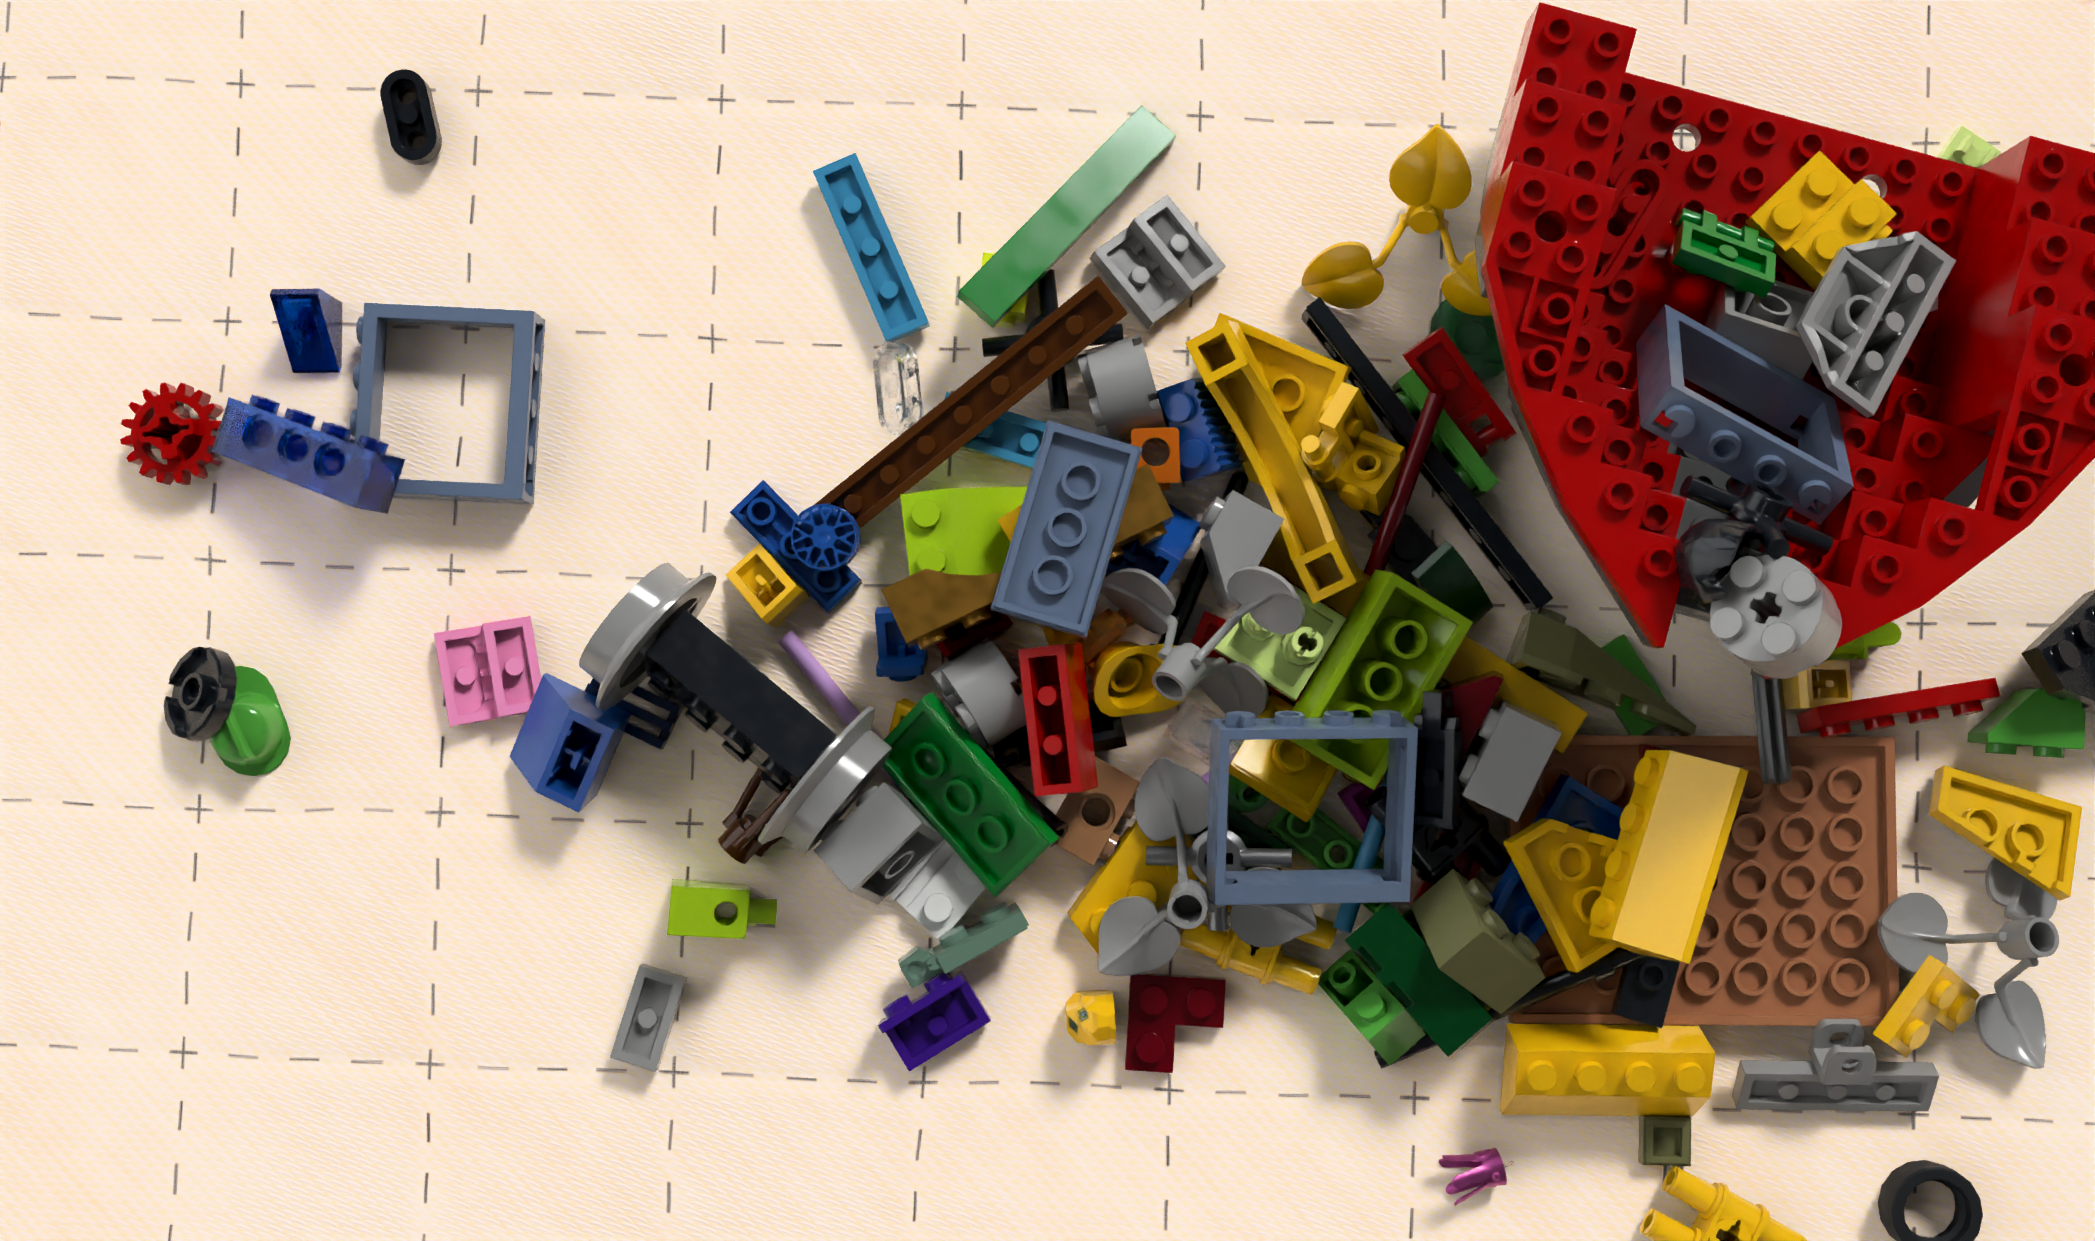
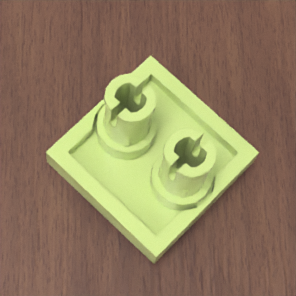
(1284, 659)

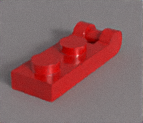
(1449, 375)

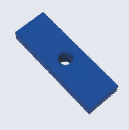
(770, 523)

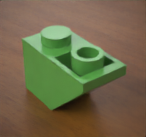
(2033, 721)
(1370, 1007)

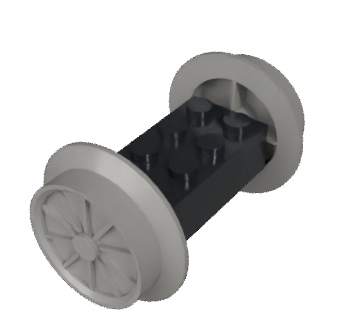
(659, 637)

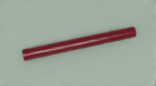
(1405, 483)

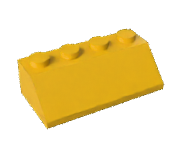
(1667, 854)
(1605, 1070)

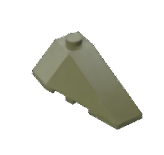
(1575, 664)

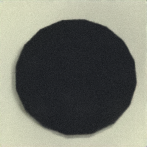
(201, 693)

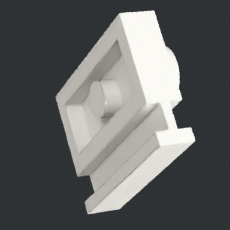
(939, 890)

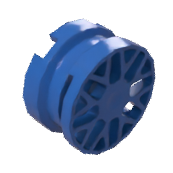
(825, 537)

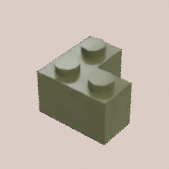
(1475, 943)

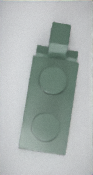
(963, 944)

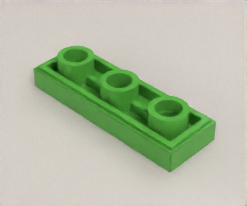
(1447, 437)
(1316, 838)

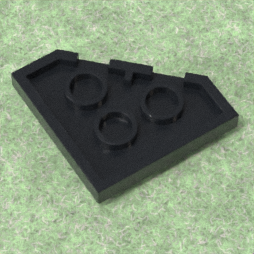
(2066, 654)

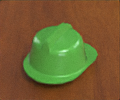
(256, 731)

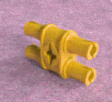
(1261, 963)
(1716, 1210)

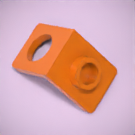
(1170, 470)

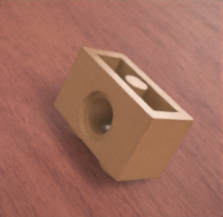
(1097, 841)

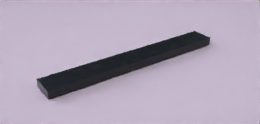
(1435, 466)

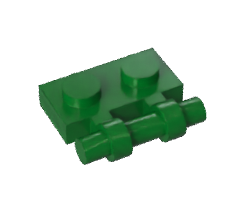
(1724, 252)

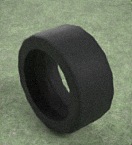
(1904, 1179)

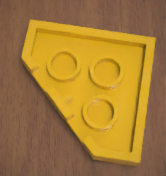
(1297, 379)
(1564, 879)

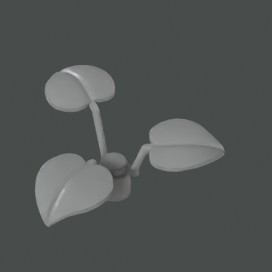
(1232, 685)
(1132, 931)
(2012, 1017)

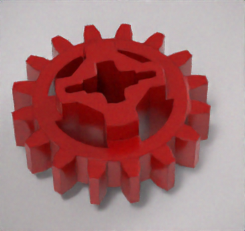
(159, 420)

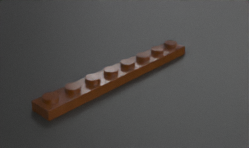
(978, 402)

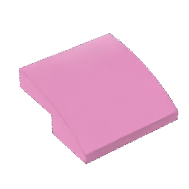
(488, 670)

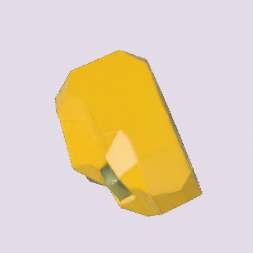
(1091, 1017)

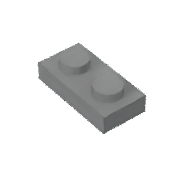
(648, 1017)

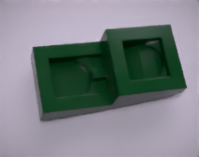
(1453, 583)

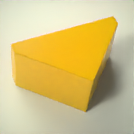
(767, 586)
(1818, 686)

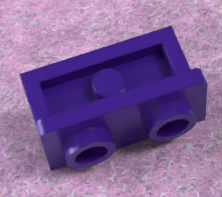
(933, 1019)

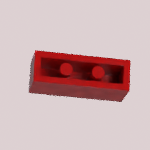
(1058, 719)

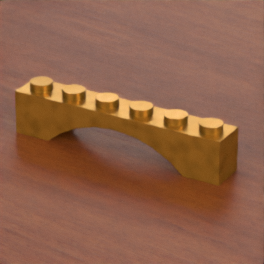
(937, 600)

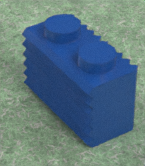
(1204, 433)

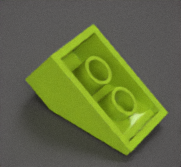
(958, 528)

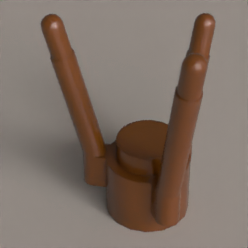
(742, 834)

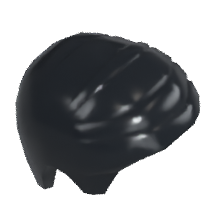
(1707, 556)

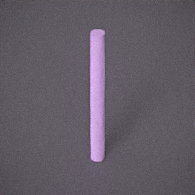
(821, 680)

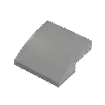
(1157, 262)

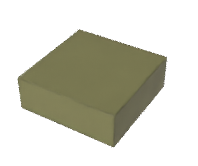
(1664, 1140)

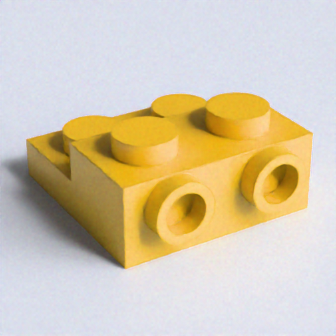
(1818, 216)

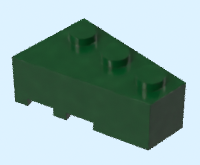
(1405, 964)

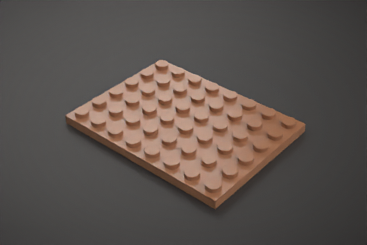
(1793, 896)

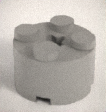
(1123, 388)
(1771, 644)
(982, 693)

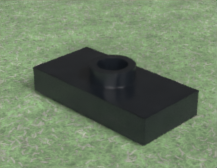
(1645, 990)

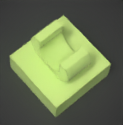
(1968, 149)

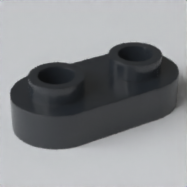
(410, 120)

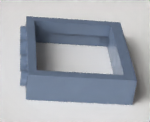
(1681, 348)
(523, 401)
(1315, 886)

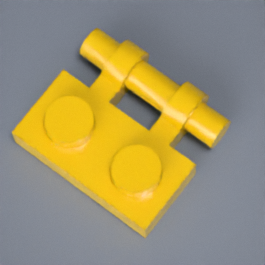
(1342, 421)

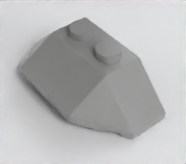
(1871, 313)

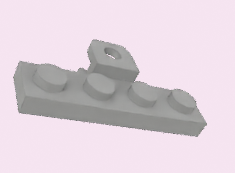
(1837, 1078)

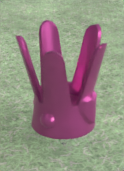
(1489, 1172)

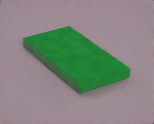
(965, 795)

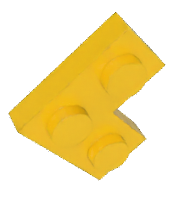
(1930, 996)

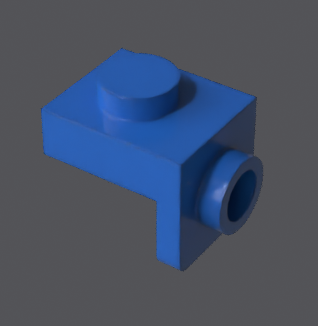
(894, 655)

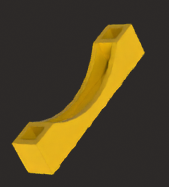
(1260, 426)

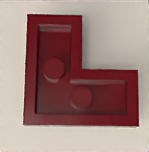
(1159, 1005)

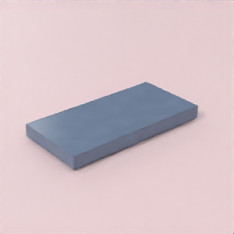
(1066, 529)

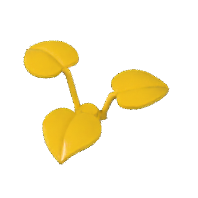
(1428, 179)

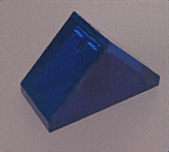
(310, 329)

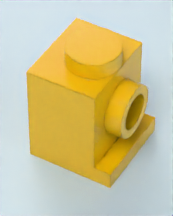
(1370, 473)

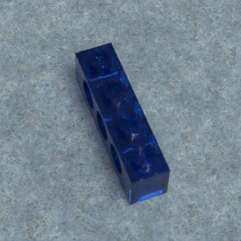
(309, 455)

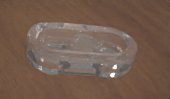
(897, 387)

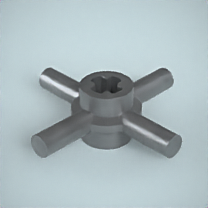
(1242, 858)

